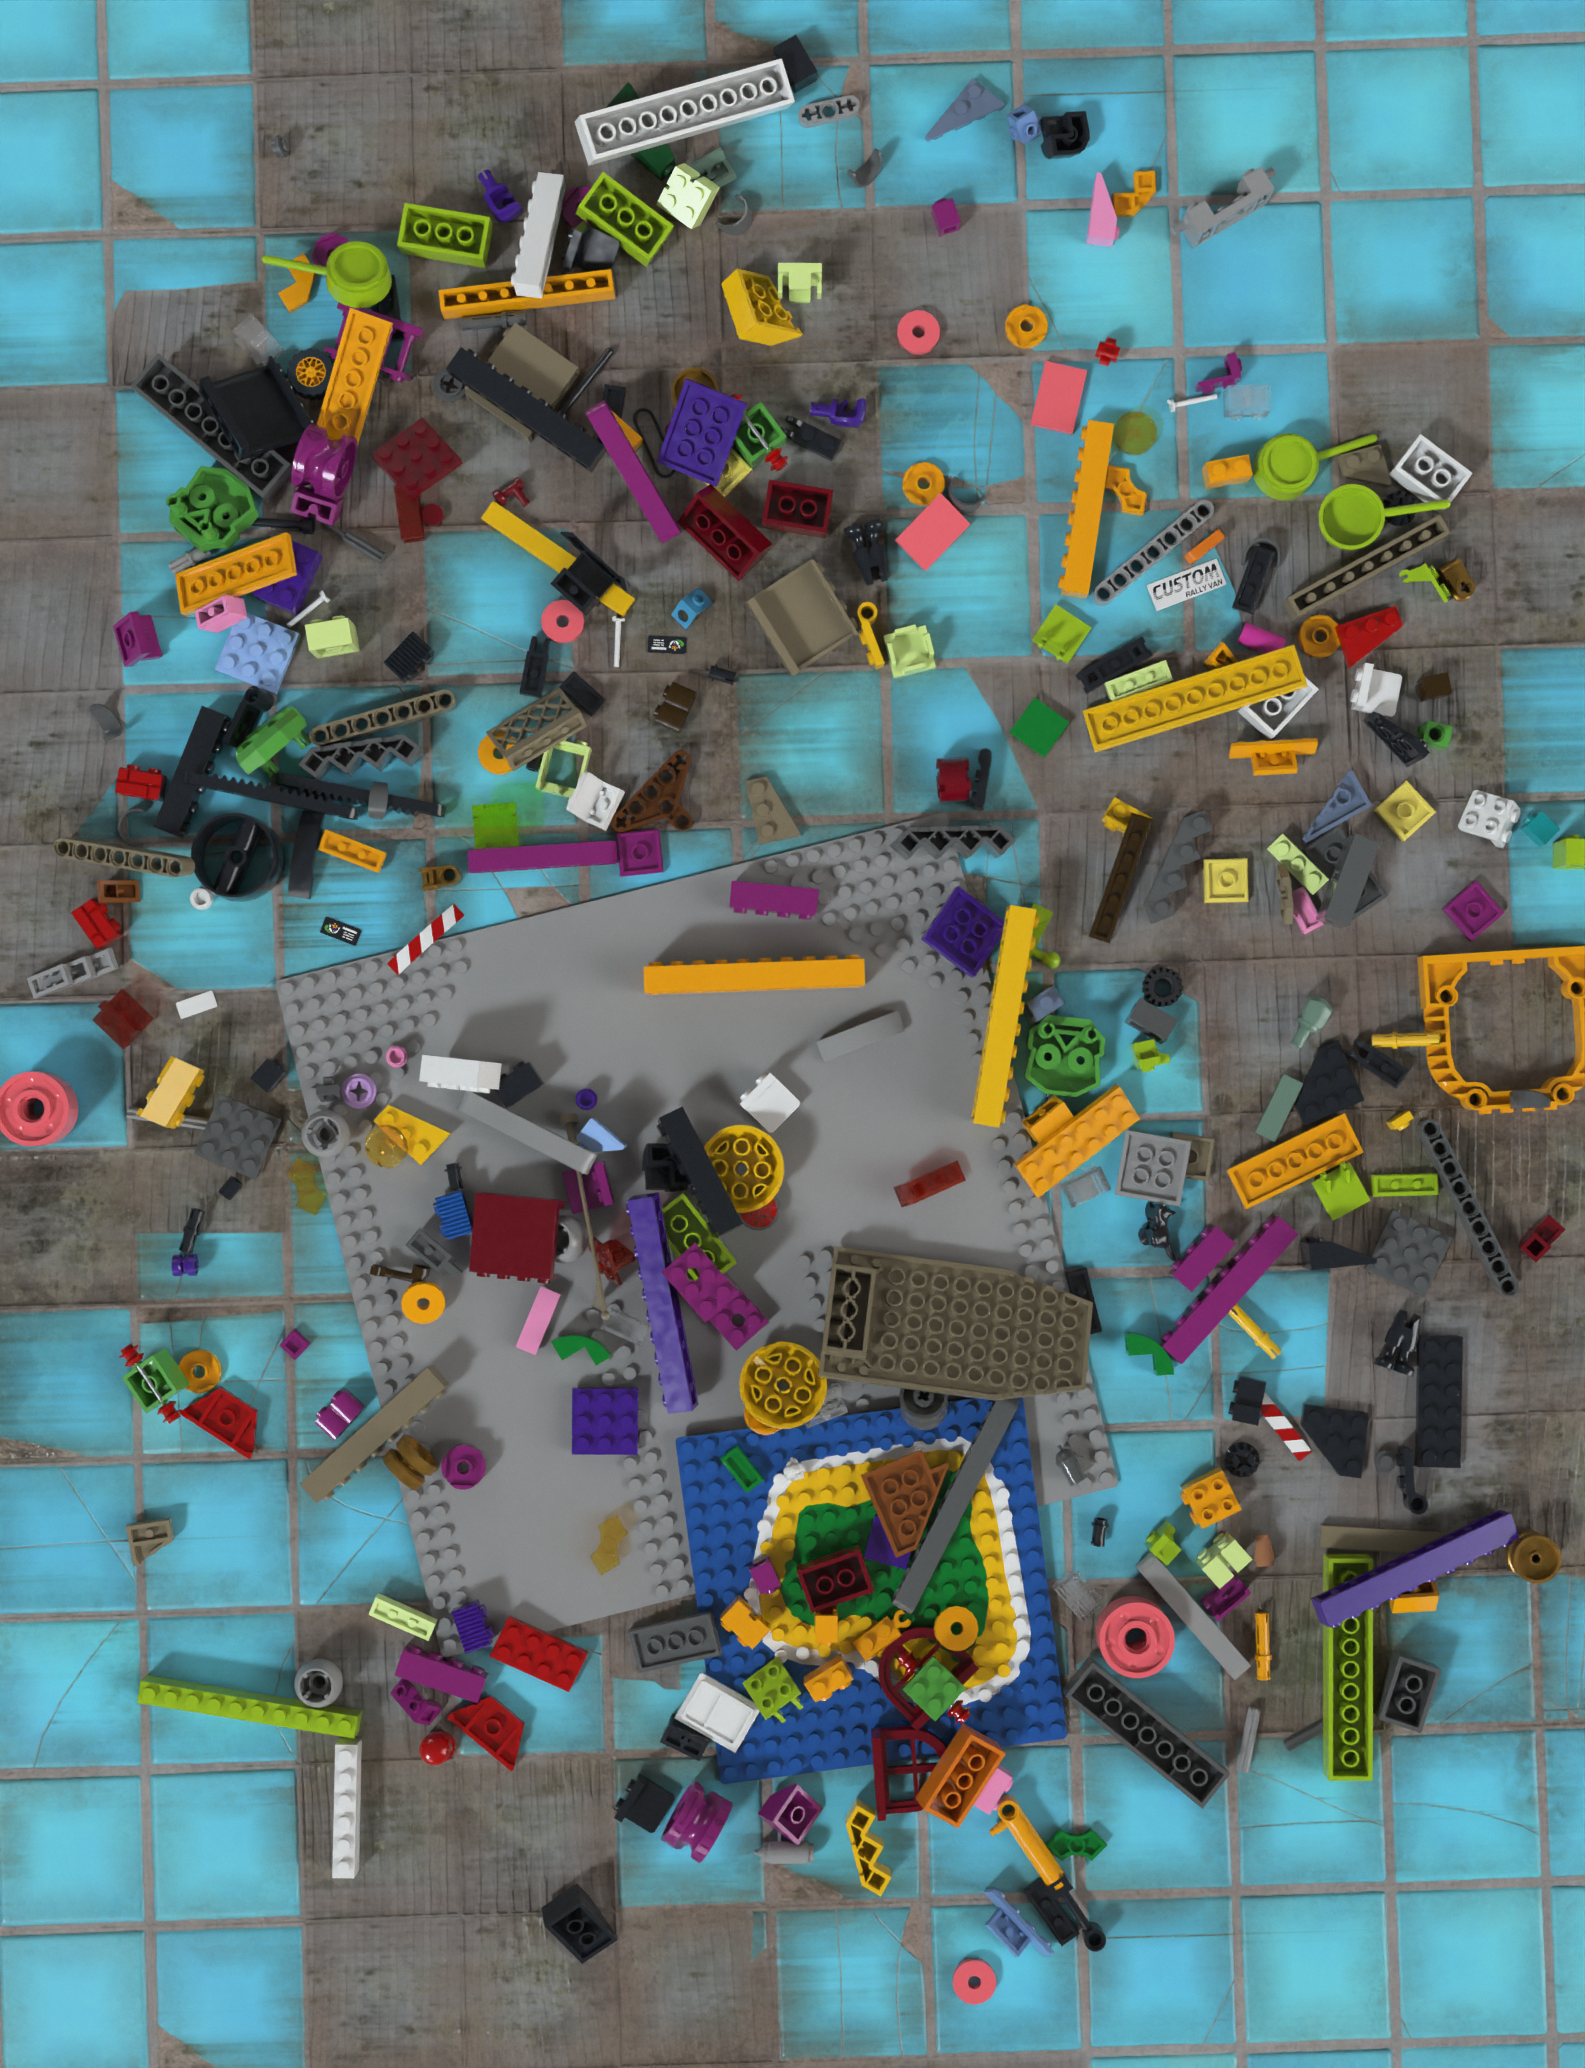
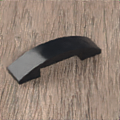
(304, 854)

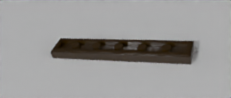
(1120, 877)

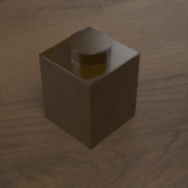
(1433, 687)

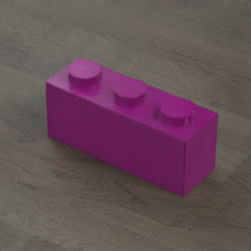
(1201, 1257)

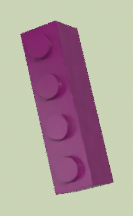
(773, 899)
(441, 1673)

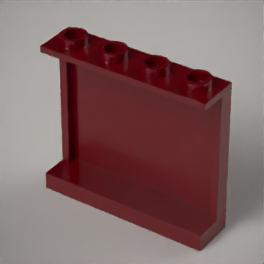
(515, 1236)

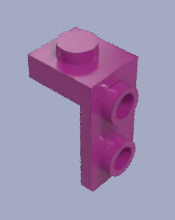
(1233, 367)

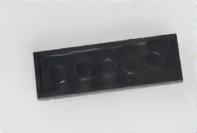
(1439, 1401)

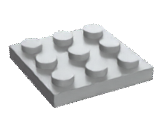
(1153, 1168)

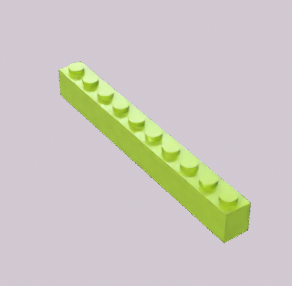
(248, 1706)

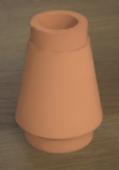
(1264, 1552)

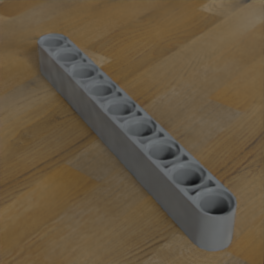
(1475, 1214)

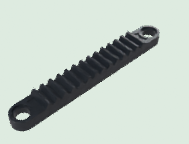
(358, 795)
(274, 796)

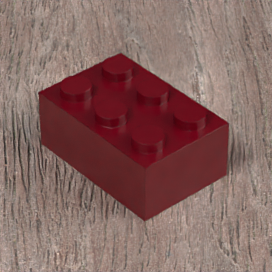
(797, 508)
(834, 1578)

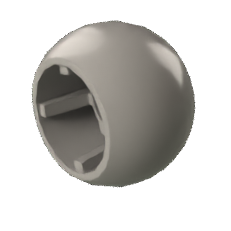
(341, 1134)
(571, 1239)
(329, 1672)

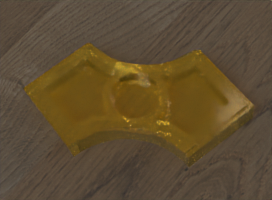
(309, 1195)
(611, 1534)

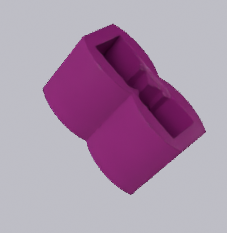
(339, 1414)

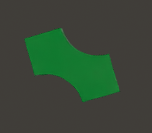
(1068, 1844)

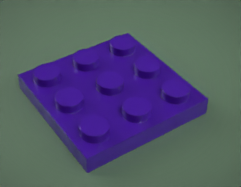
(964, 932)
(604, 1421)

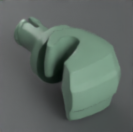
(1314, 1018)

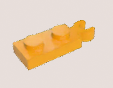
(880, 1636)

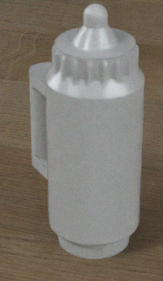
(786, 1852)

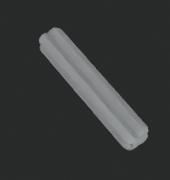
(1248, 1739)

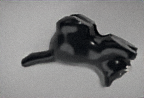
(1157, 1231)

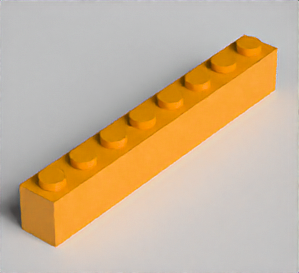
(502, 296)
(1086, 510)

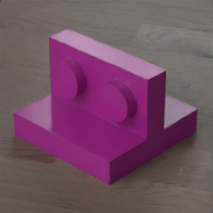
(137, 639)

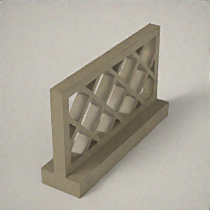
(542, 738)

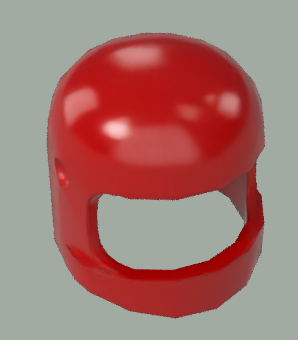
(436, 1747)

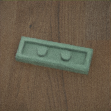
(1278, 1108)

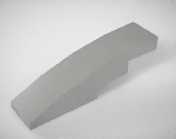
(72, 973)

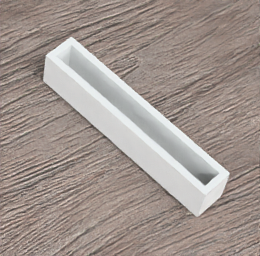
(539, 235)
(347, 1808)

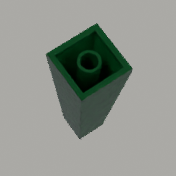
(658, 159)

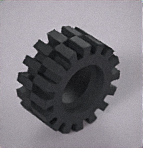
(1171, 977)

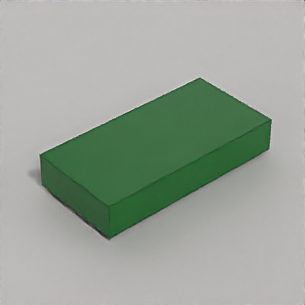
(741, 1468)

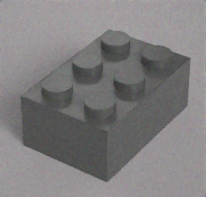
(1407, 1691)

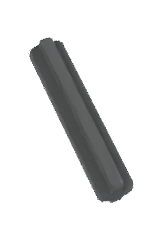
(1304, 1735)

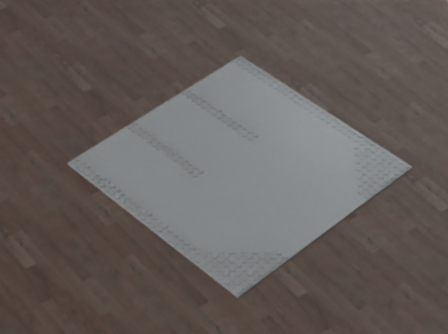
(575, 1006)

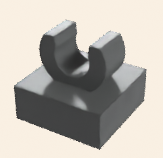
(329, 1091)

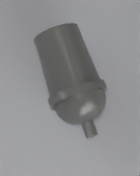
(1069, 1466)

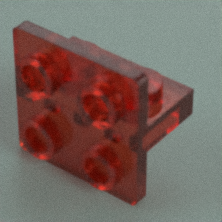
(122, 1018)
(612, 1257)

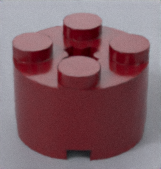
(953, 779)

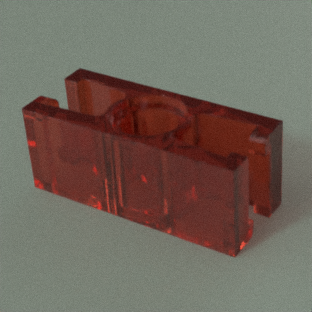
(409, 517)

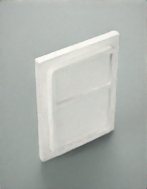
(717, 1712)

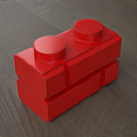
(140, 783)
(97, 923)

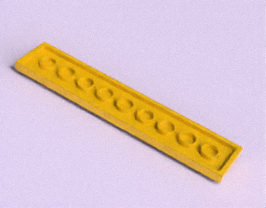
(1195, 698)

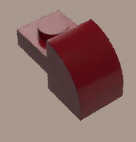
(1538, 1240)

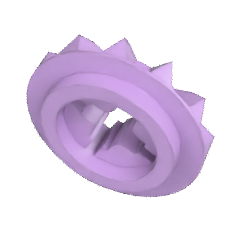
(352, 1098)

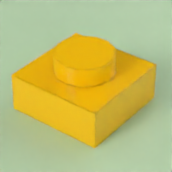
(1400, 1121)

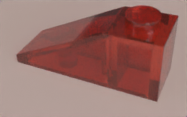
(929, 1184)

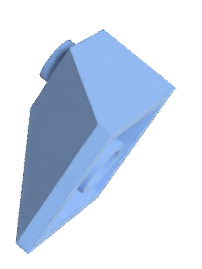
(599, 1138)

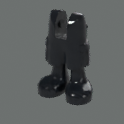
(871, 556)
(1400, 1337)

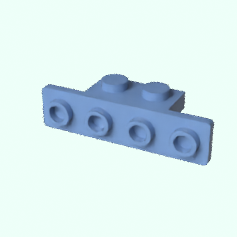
(1011, 1928)

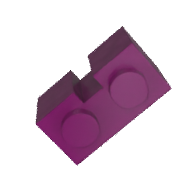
(307, 502)

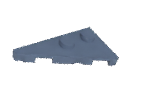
(969, 106)
(1343, 804)

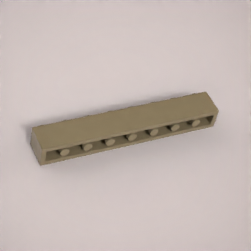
(1366, 568)
(373, 1434)

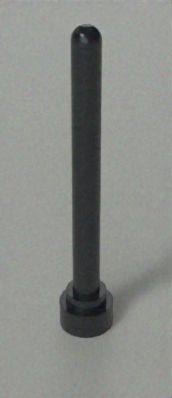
(588, 378)
(305, 525)

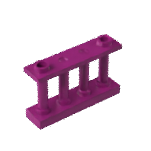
(410, 333)

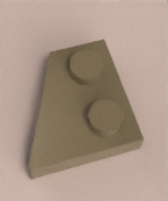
(1365, 465)
(148, 1537)

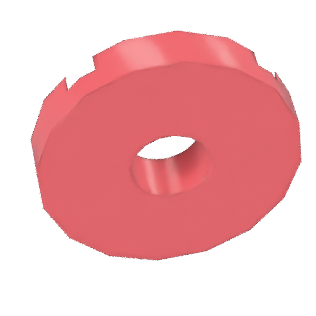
(922, 320)
(562, 634)
(974, 1994)

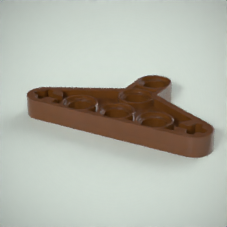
(667, 791)

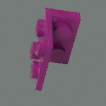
(596, 1188)

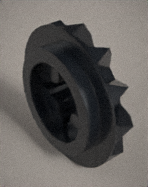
(1392, 501)
(1242, 1449)

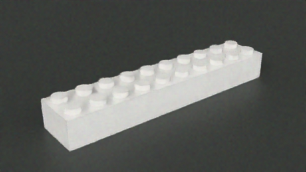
(684, 112)

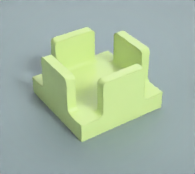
(799, 279)
(909, 651)

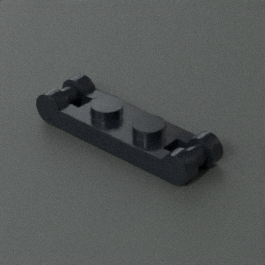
(1114, 665)

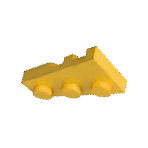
(421, 1136)

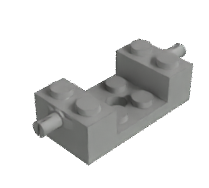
(1252, 194)

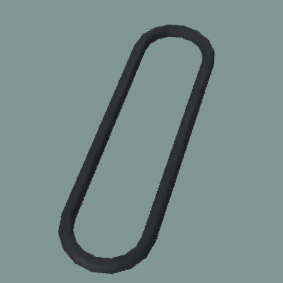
(644, 442)

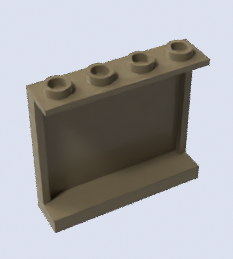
(532, 366)
(802, 616)

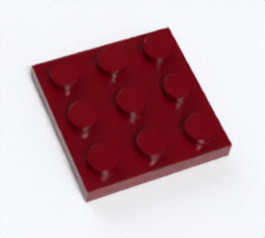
(416, 458)

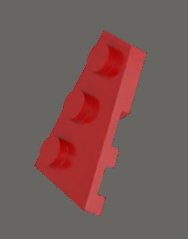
(1366, 633)

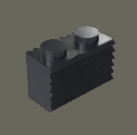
(409, 657)

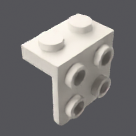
(1375, 691)
(594, 801)
(1490, 817)
(769, 1102)

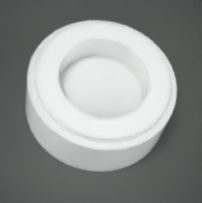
(201, 898)

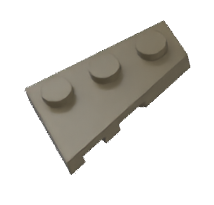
(769, 813)

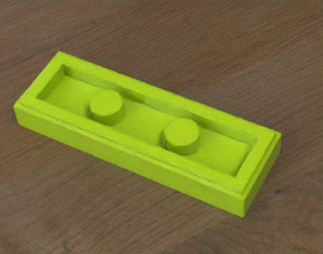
(1404, 1184)

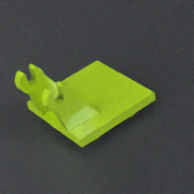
(1426, 573)
(1061, 634)
(1340, 1190)
(772, 1689)

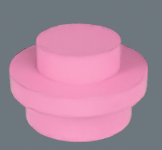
(396, 1056)

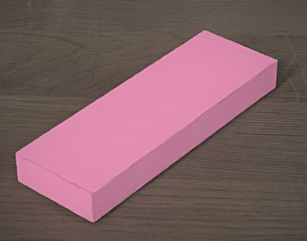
(538, 1320)

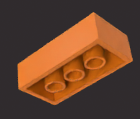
(960, 1775)

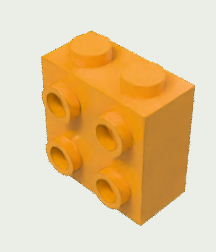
(1209, 1498)

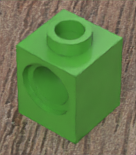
(1443, 734)

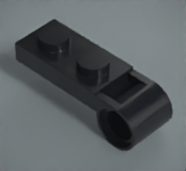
(247, 714)
(1406, 1481)

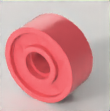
(17, 1105)
(1146, 1654)

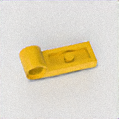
(867, 637)

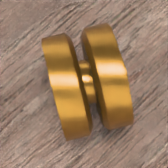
(696, 374)
(410, 1462)
(1544, 1563)

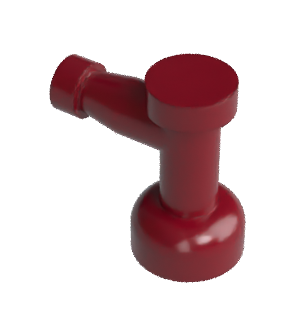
(514, 488)

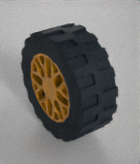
(310, 373)

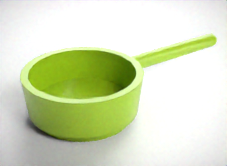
(354, 273)
(1289, 464)
(1355, 516)

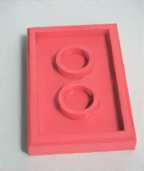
(1058, 397)
(932, 532)

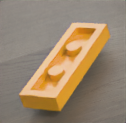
(352, 851)

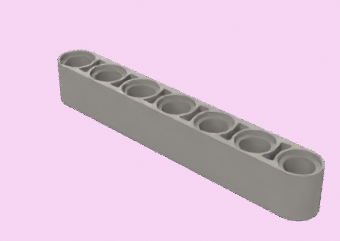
(1158, 544)
(527, 1132)
(1193, 1615)

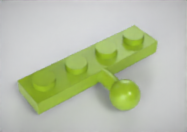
(1050, 959)

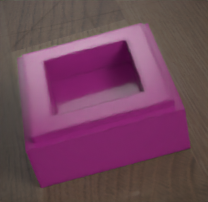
(295, 1344)

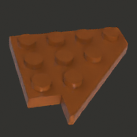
(904, 1497)

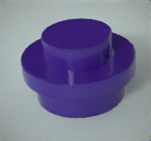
(586, 1099)

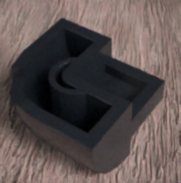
(1064, 135)
(661, 1169)

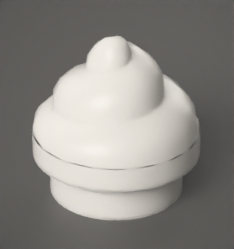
(794, 1470)

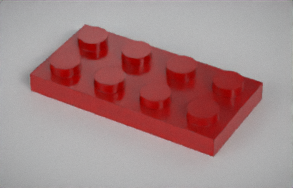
(538, 1653)

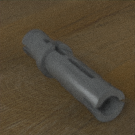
(493, 320)

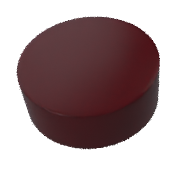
(432, 515)

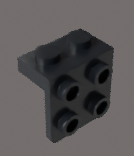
(590, 249)
(643, 1803)

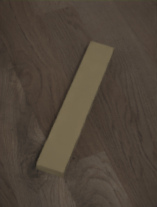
(1375, 1538)

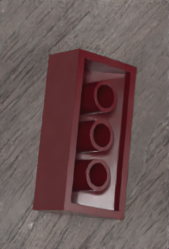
(724, 532)

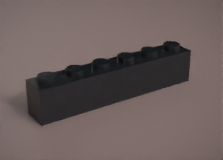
(197, 758)
(699, 1171)

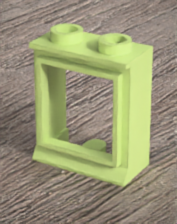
(579, 748)

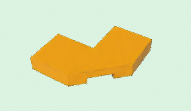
(1131, 203)
(298, 293)

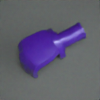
(497, 197)
(837, 412)

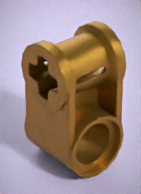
(1455, 577)
(435, 877)

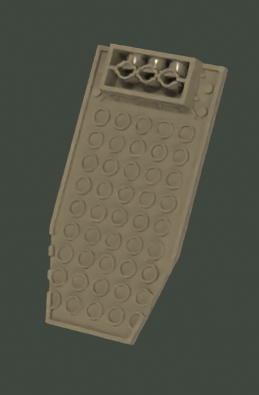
(951, 1328)

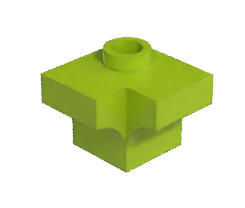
(1147, 1055)
(1162, 1543)

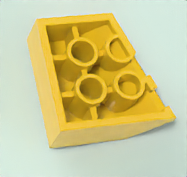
(757, 309)
(173, 1093)

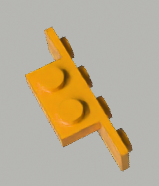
(1273, 756)

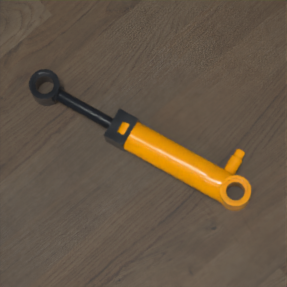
(1046, 1866)

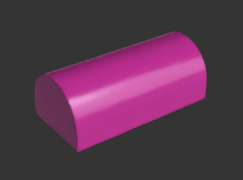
(1260, 639)

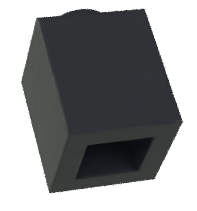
(269, 1074)

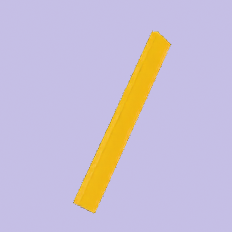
(547, 551)

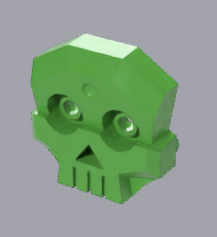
(203, 521)
(270, 739)
(1062, 1073)

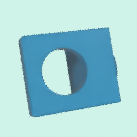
(693, 605)

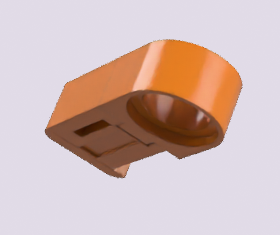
(1204, 547)

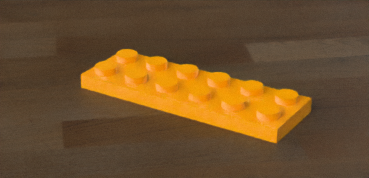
(354, 375)
(236, 573)
(1076, 1141)
(1294, 1161)

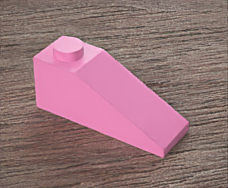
(1102, 219)

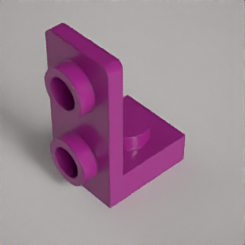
(414, 1704)

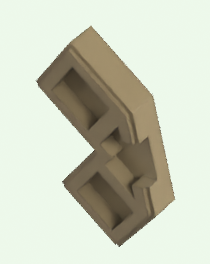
(1286, 900)

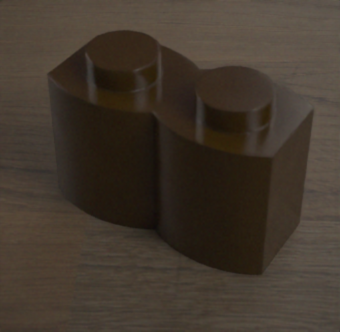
(675, 707)

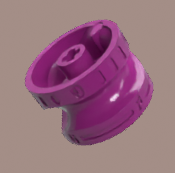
(324, 462)
(697, 1821)

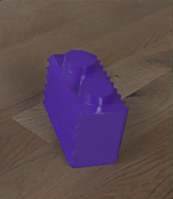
(472, 1626)

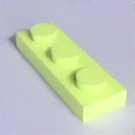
(1139, 681)
(1298, 863)
(403, 1617)

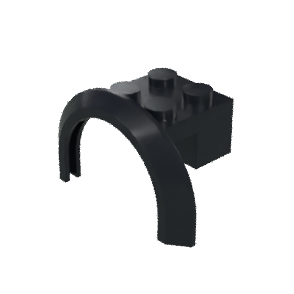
(586, 578)

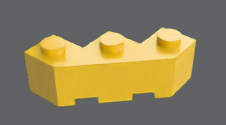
(866, 1847)

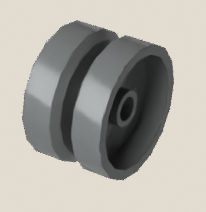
(922, 1408)

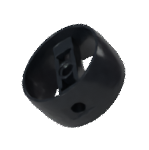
(233, 873)

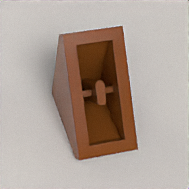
(118, 891)

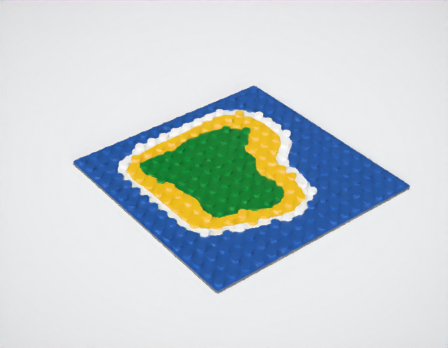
(988, 1567)

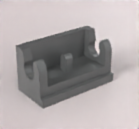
(1151, 1021)

